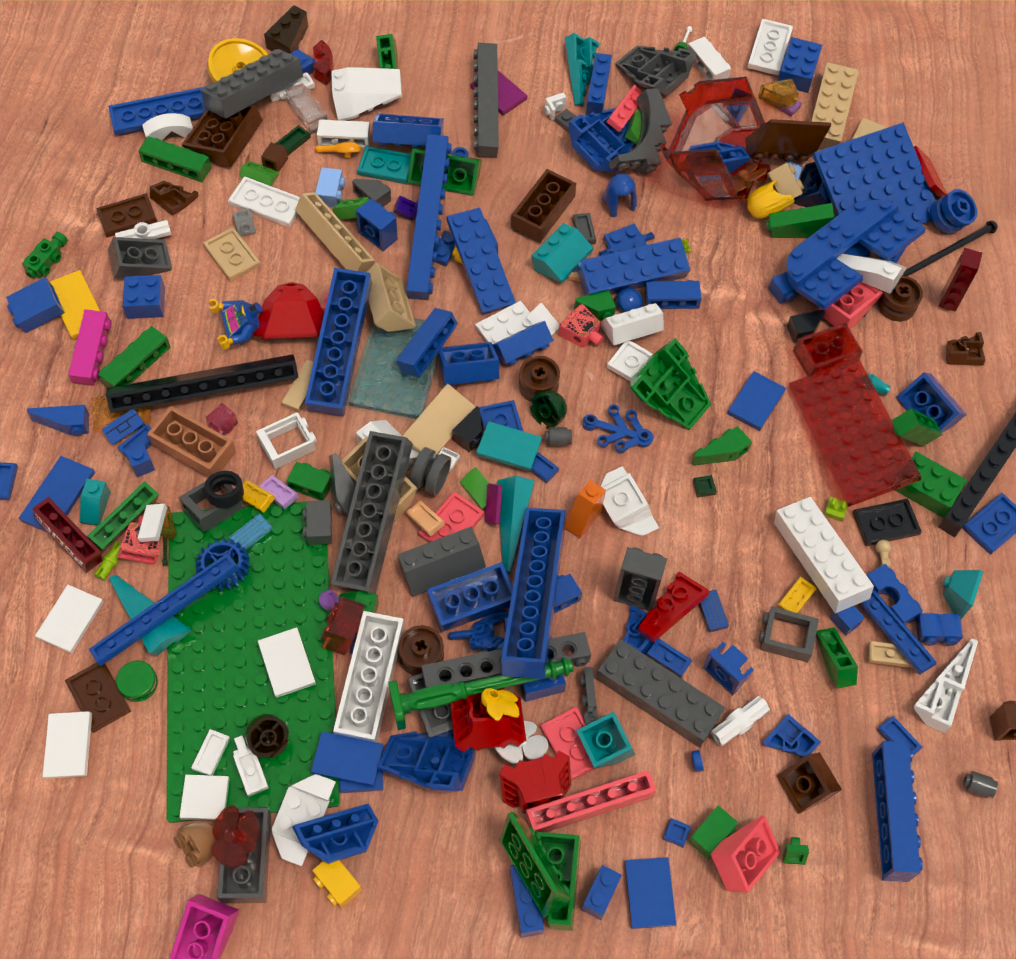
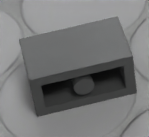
(318, 522)

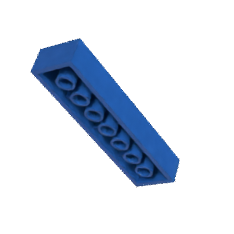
(338, 342)

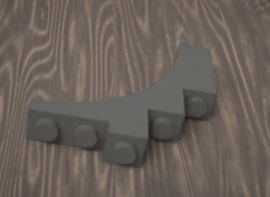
(653, 125)

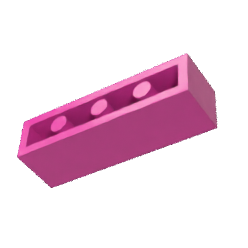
(89, 347)

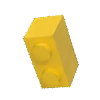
(337, 881)

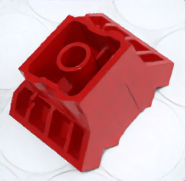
(478, 730)
(536, 781)

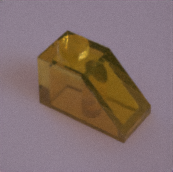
(779, 93)

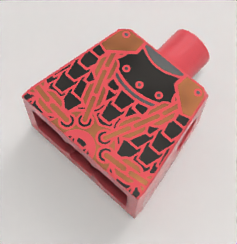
(581, 327)
(135, 550)

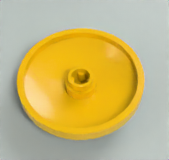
(231, 56)

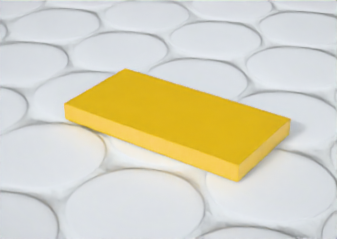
(74, 298)

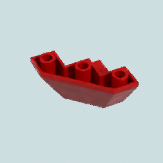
(290, 313)

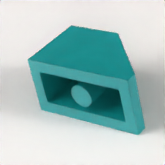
(93, 501)

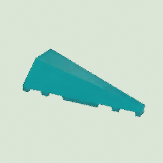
(580, 60)
(514, 501)
(137, 602)

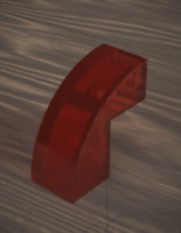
(323, 68)

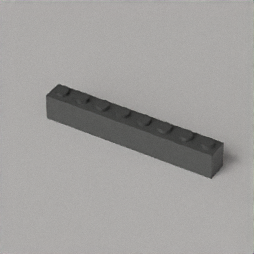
(487, 100)

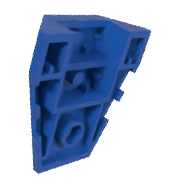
(598, 140)
(427, 760)

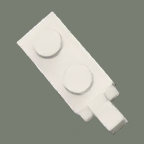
(281, 94)
(249, 768)

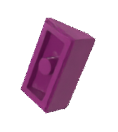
(493, 503)

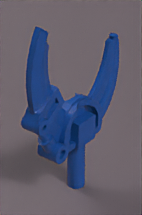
(482, 634)

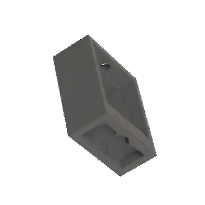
(211, 517)
(790, 651)

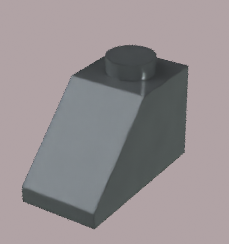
(373, 190)

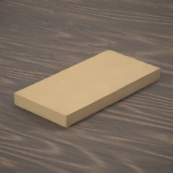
(438, 420)

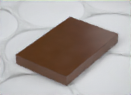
(126, 214)
(98, 693)

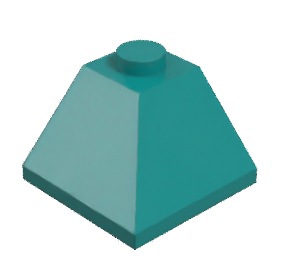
(962, 590)

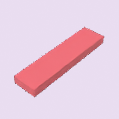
(625, 109)

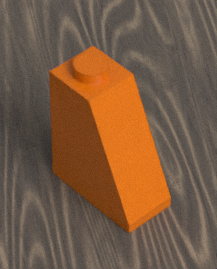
(585, 509)

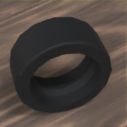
(224, 500)

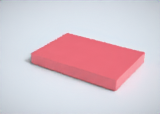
(457, 515)
(563, 737)

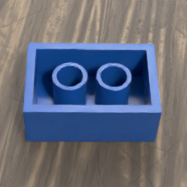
(800, 63)

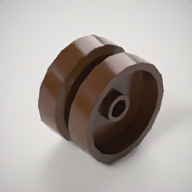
(902, 301)
(538, 375)
(420, 647)

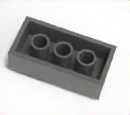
(640, 578)
(248, 881)

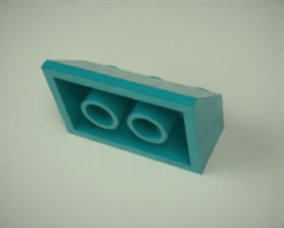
(561, 253)

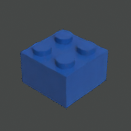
(377, 224)
(143, 296)

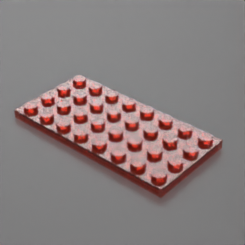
(854, 432)

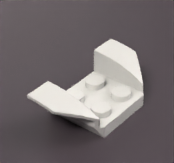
(627, 504)
(301, 804)

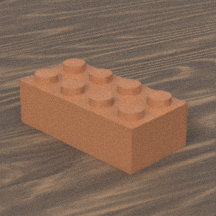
(191, 442)

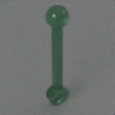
(164, 560)

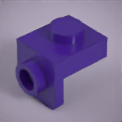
(406, 208)

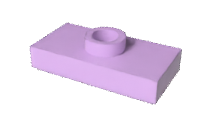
(283, 494)

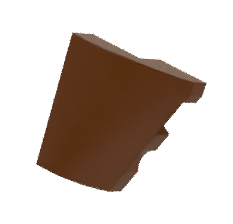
(171, 196)
(966, 350)

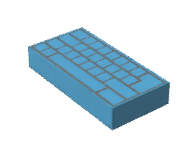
(251, 532)

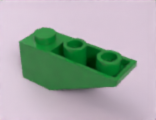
(727, 448)

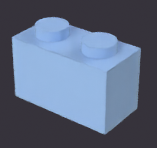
(330, 186)

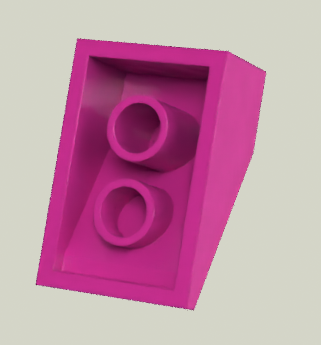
(204, 929)

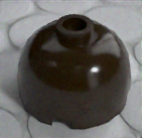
(267, 736)

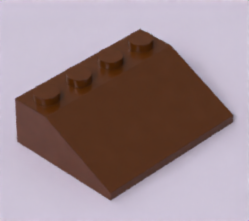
(221, 137)
(786, 140)

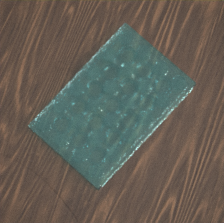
(380, 380)

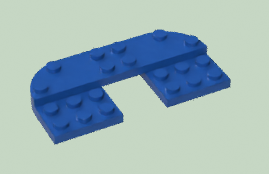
(872, 223)

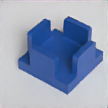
(726, 666)

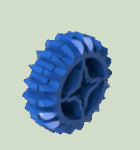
(218, 550)

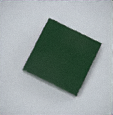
(704, 486)

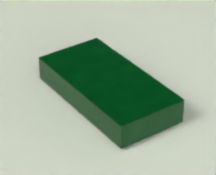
(294, 139)

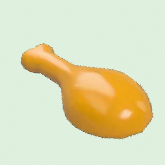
(345, 147)

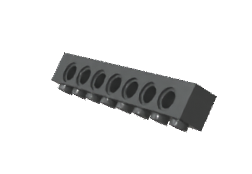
(453, 668)

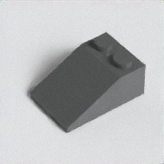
(138, 257)

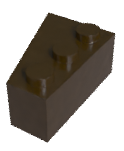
(287, 31)

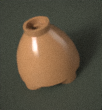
(196, 842)

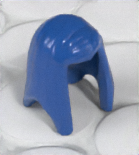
(618, 186)

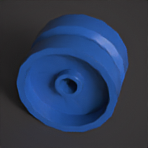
(954, 211)

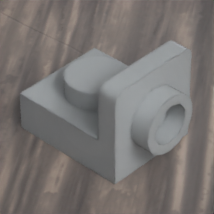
(244, 222)

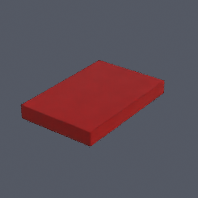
(930, 173)

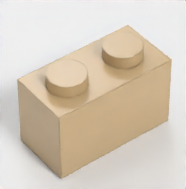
(786, 180)

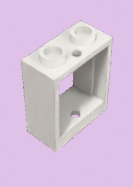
(280, 427)

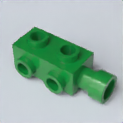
(44, 256)

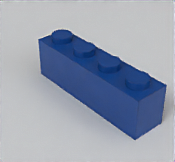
(599, 83)
(427, 342)

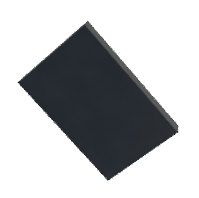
(887, 522)

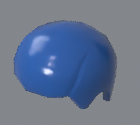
(628, 299)

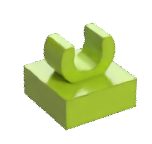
(836, 509)

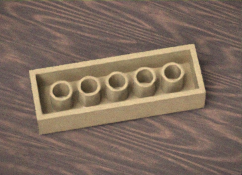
(834, 101)

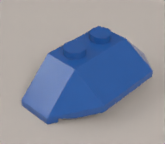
(731, 155)
(338, 834)

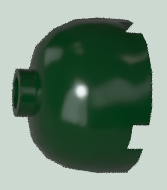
(548, 408)

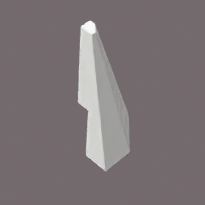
(941, 699)

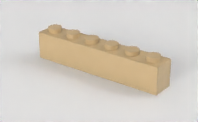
(333, 233)

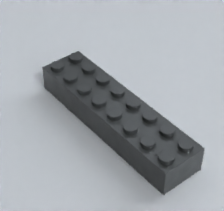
(372, 512)

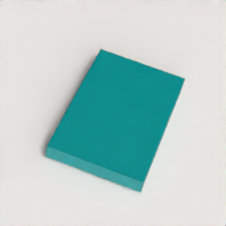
(384, 165)
(509, 446)

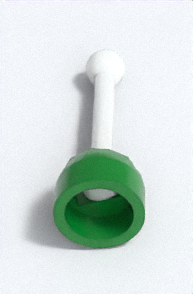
(683, 45)

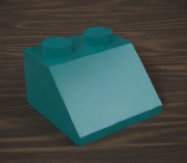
(605, 741)

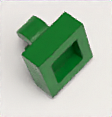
(795, 852)

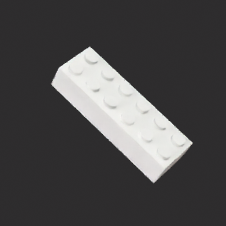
(823, 555)
(368, 677)

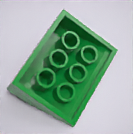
(533, 866)

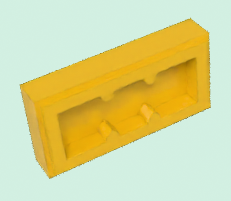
(257, 496)
(797, 596)

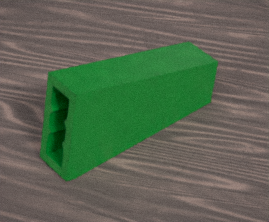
(799, 222)

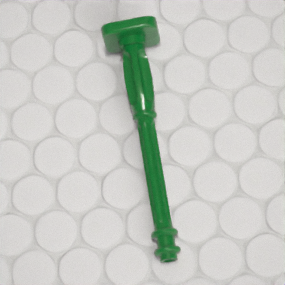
(448, 693)

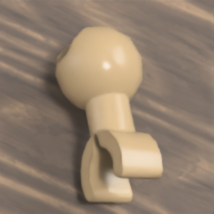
(883, 548)

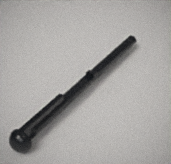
(991, 226)

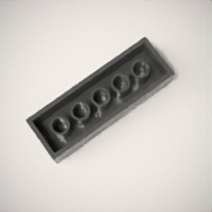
(251, 83)
(660, 693)

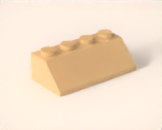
(389, 300)
(352, 463)

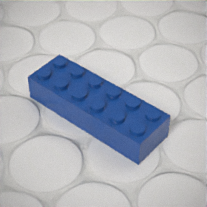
(634, 267)
(896, 812)

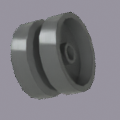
(430, 471)

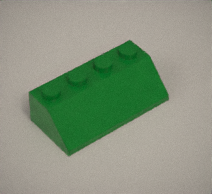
(462, 171)

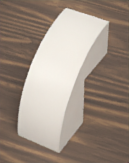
(163, 124)

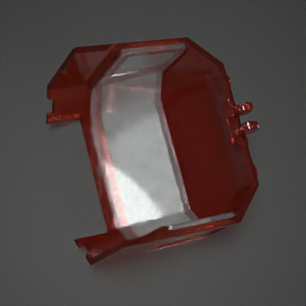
(714, 112)

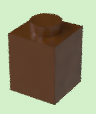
(274, 157)

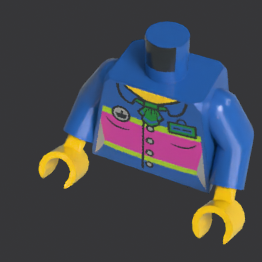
(239, 320)

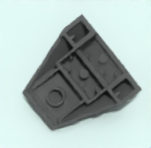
(657, 68)

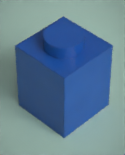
(140, 460)
(847, 619)

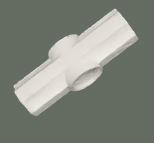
(145, 231)
(740, 721)

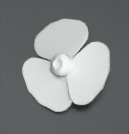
(533, 747)

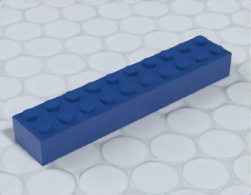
(534, 594)

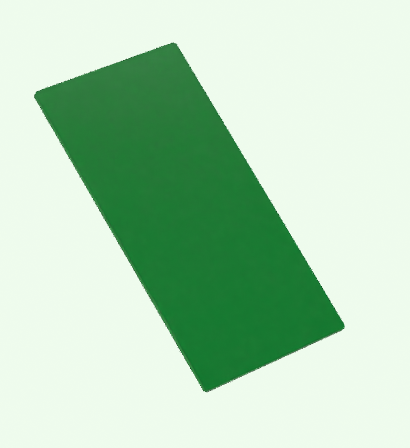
(218, 667)

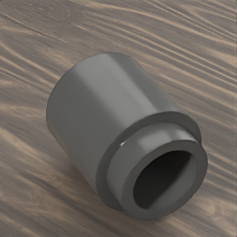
(558, 436)
(980, 784)

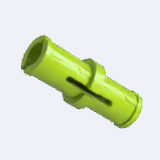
(109, 561)

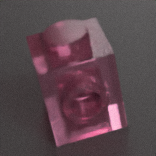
(222, 419)

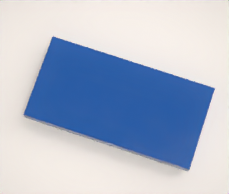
(62, 486)

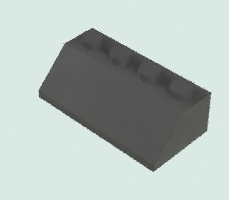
(441, 561)

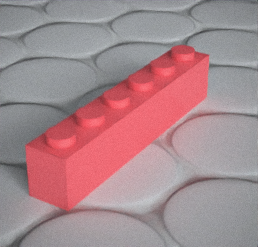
(591, 802)

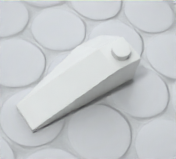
(875, 272)

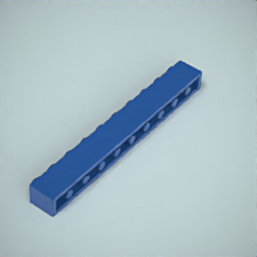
(427, 218)

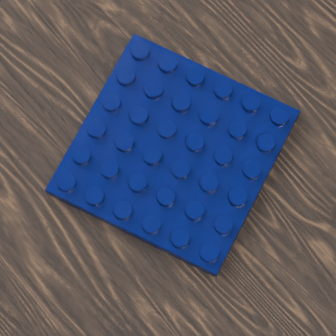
(876, 168)

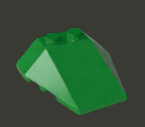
(671, 385)

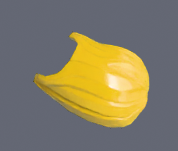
(767, 201)

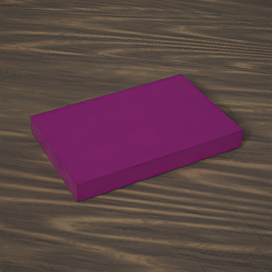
(508, 94)

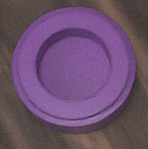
(328, 599)

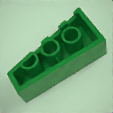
(564, 854)

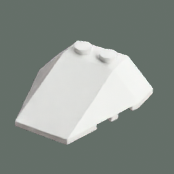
(362, 89)

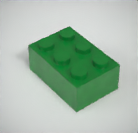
(936, 488)

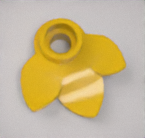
(500, 703)

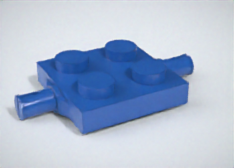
(625, 239)

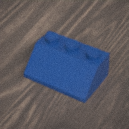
(468, 363)
(932, 400)

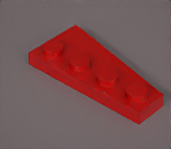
(677, 602)

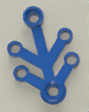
(619, 430)

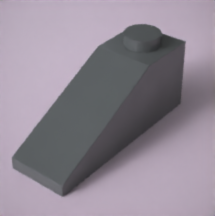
(342, 485)

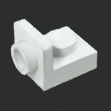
(554, 104)

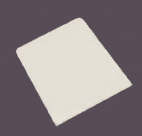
(541, 314)

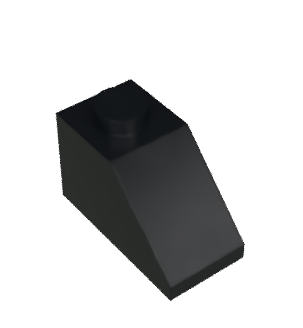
(804, 324)
(468, 431)

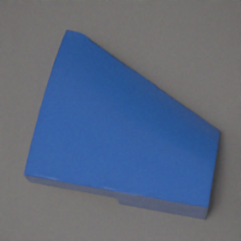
(633, 636)
(792, 738)

